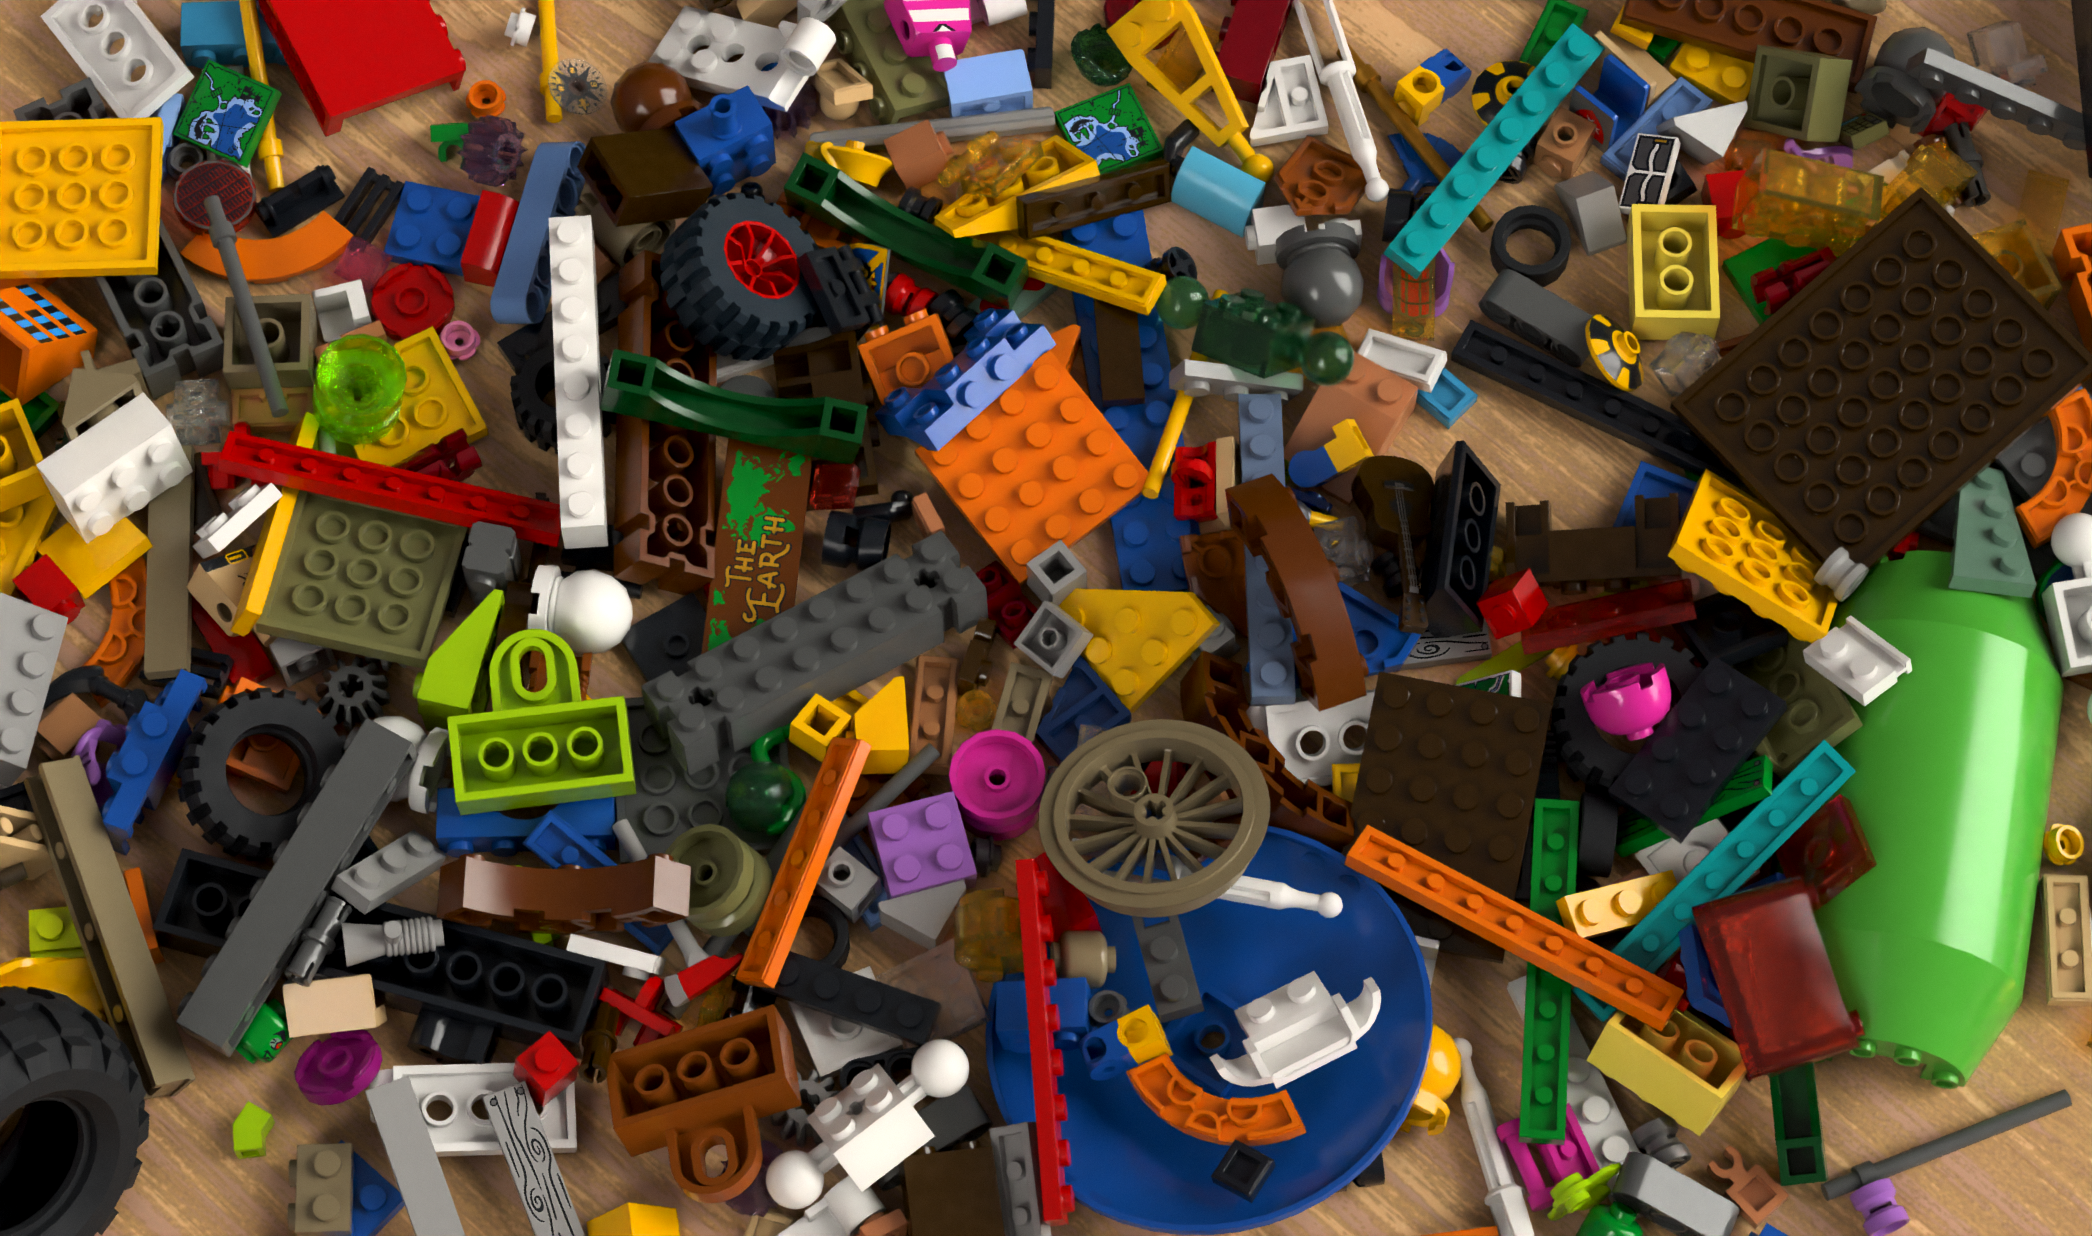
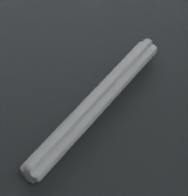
(955, 128)

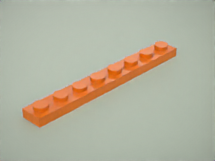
(1514, 928)

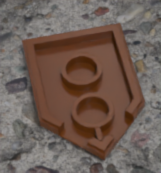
(1321, 180)
(1217, 573)

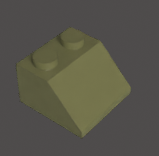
(1798, 93)

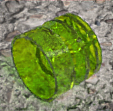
(363, 368)

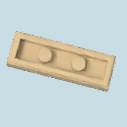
(2067, 940)

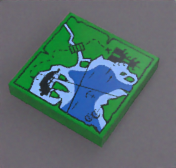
(227, 113)
(1110, 130)

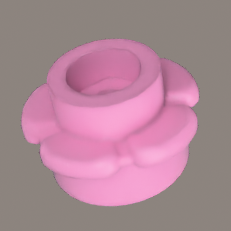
(459, 331)

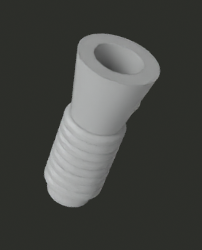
(393, 938)

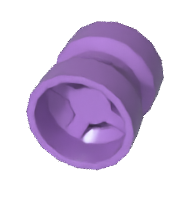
(1879, 1208)

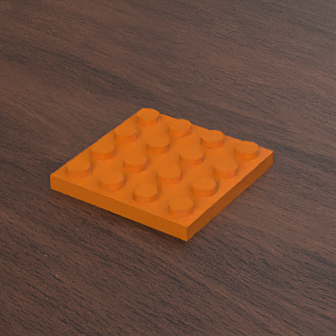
(1036, 467)

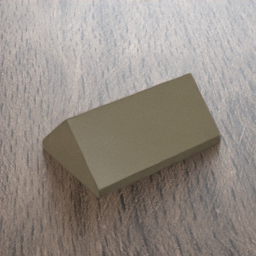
(94, 397)

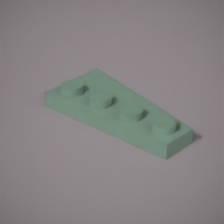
(1988, 540)

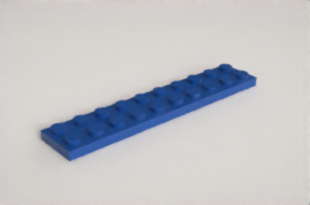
(1145, 529)

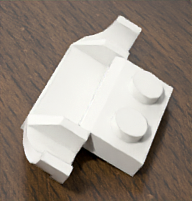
(1297, 1031)

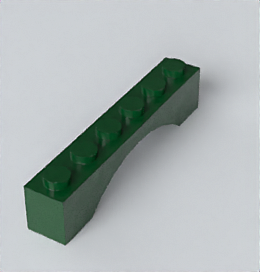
(851, 208)
(809, 426)
(1798, 1127)

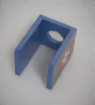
(1614, 104)

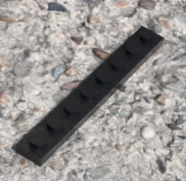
(1588, 400)

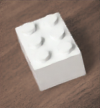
(115, 467)

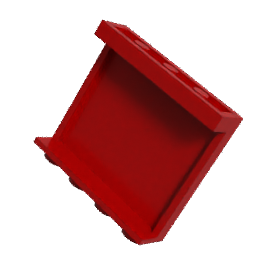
(361, 52)

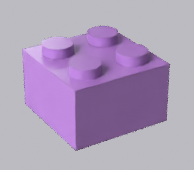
(921, 845)

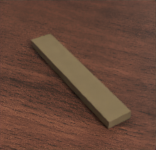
(168, 573)

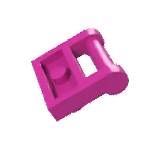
(1559, 1159)

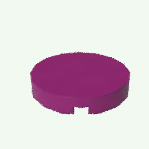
(338, 1067)

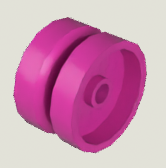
(997, 784)

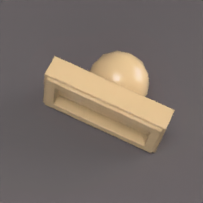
(840, 89)

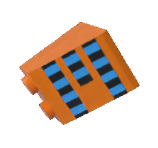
(39, 340)

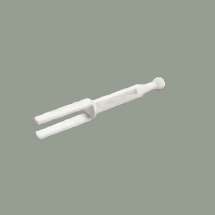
(1339, 79)
(1250, 889)
(1504, 1195)

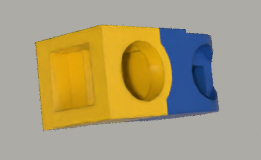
(1431, 85)
(1332, 459)
(1124, 1044)

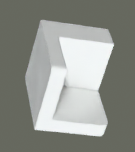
(341, 309)

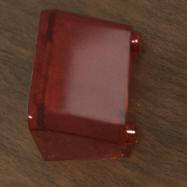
(1776, 977)

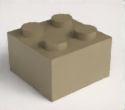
(291, 336)

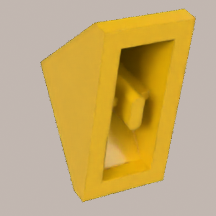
(635, 1220)

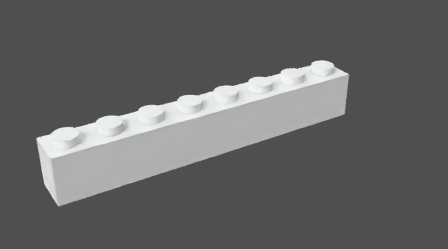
(577, 382)

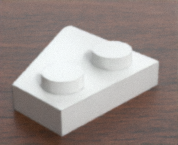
(1289, 104)

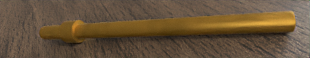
(1368, 81)

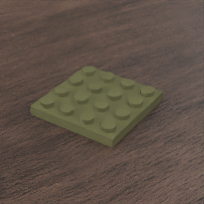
(362, 579)

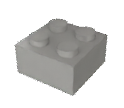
(1053, 639)
(300, 660)

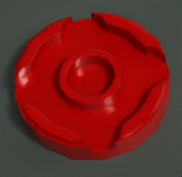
(412, 300)

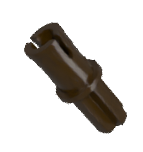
(599, 1043)

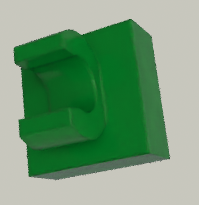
(449, 135)

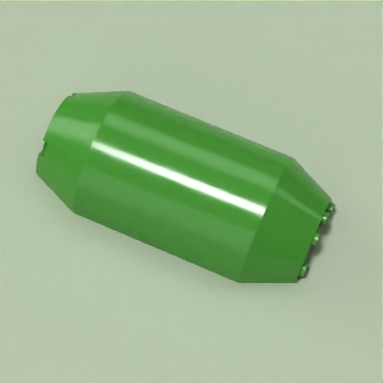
(1954, 813)

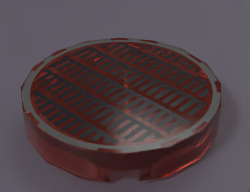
(211, 178)

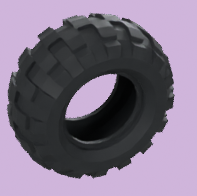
(78, 1119)

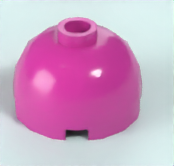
(1629, 700)

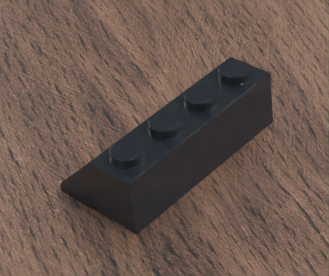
(1459, 543)

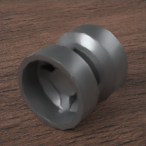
(1660, 1142)

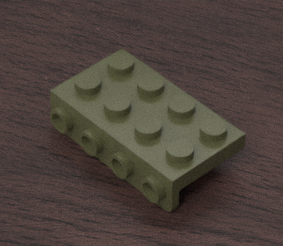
(872, 48)
(1814, 706)

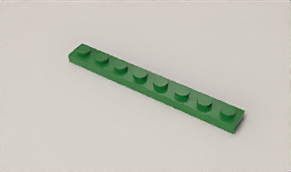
(1547, 996)

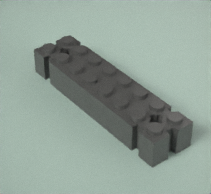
(155, 313)
(813, 648)

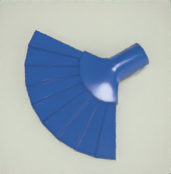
(1417, 171)

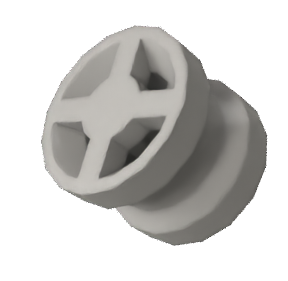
(1841, 574)

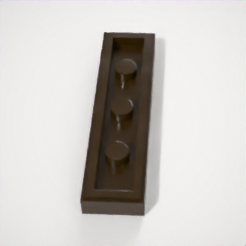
(1093, 199)

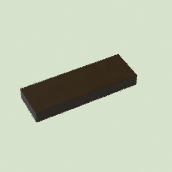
(1119, 355)

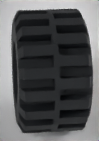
(530, 387)

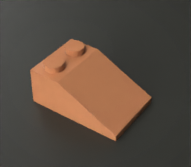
(1371, 397)

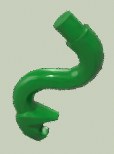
(759, 752)

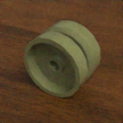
(726, 879)

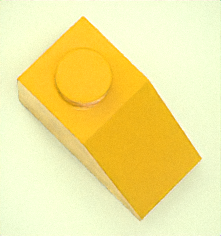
(884, 727)

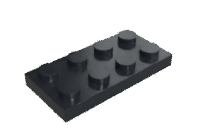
(1697, 749)

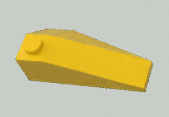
(983, 215)

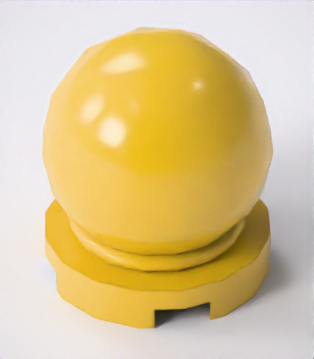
(1437, 1085)

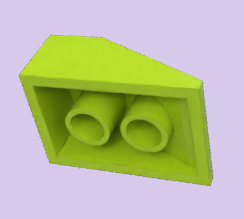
(458, 671)

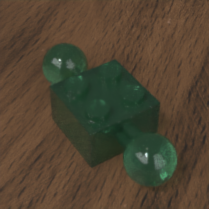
(1254, 332)

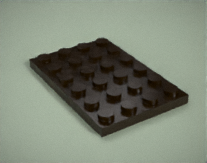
(1454, 781)

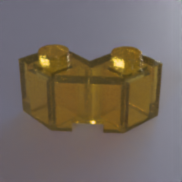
(1935, 170)

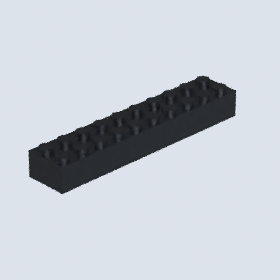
(472, 978)

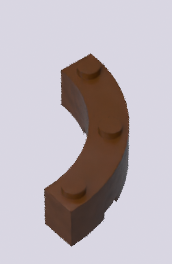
(1303, 589)
(1216, 698)
(564, 897)

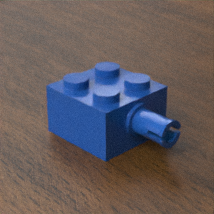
(729, 139)

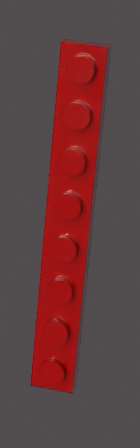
(388, 487)
(1045, 1059)

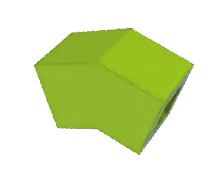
(250, 1131)

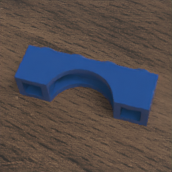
(504, 835)

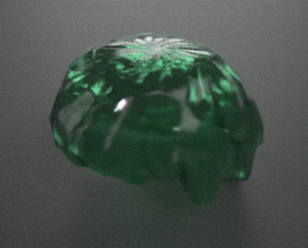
(1099, 57)
(757, 795)

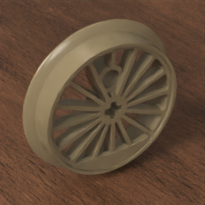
(1154, 821)

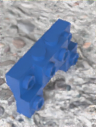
(995, 357)
(149, 756)

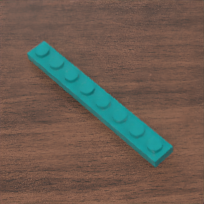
(1493, 151)
(1730, 862)

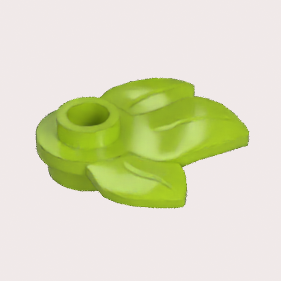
(1579, 1193)

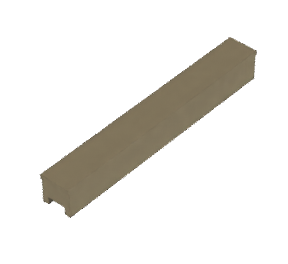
(108, 925)

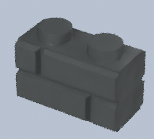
(491, 560)

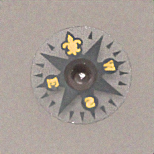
(577, 86)

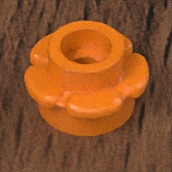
(485, 90)

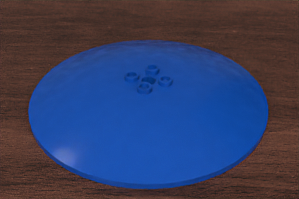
(1159, 1178)

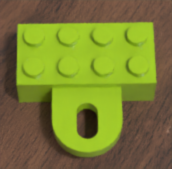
(539, 743)

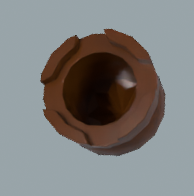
(651, 98)

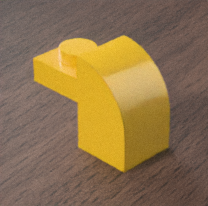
(823, 720)

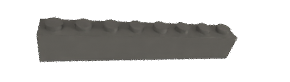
(296, 887)

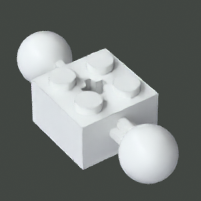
(2070, 602)
(868, 1125)

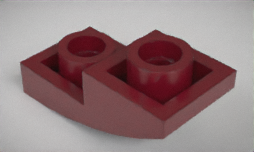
(1006, 602)

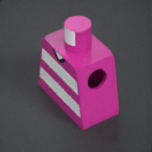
(931, 28)

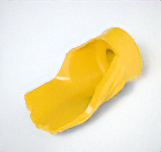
(56, 974)

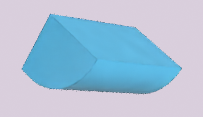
(1217, 191)

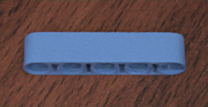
(525, 274)

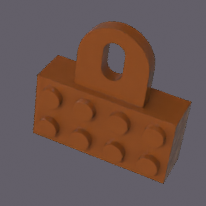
(705, 1093)

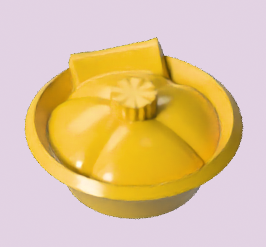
(852, 160)

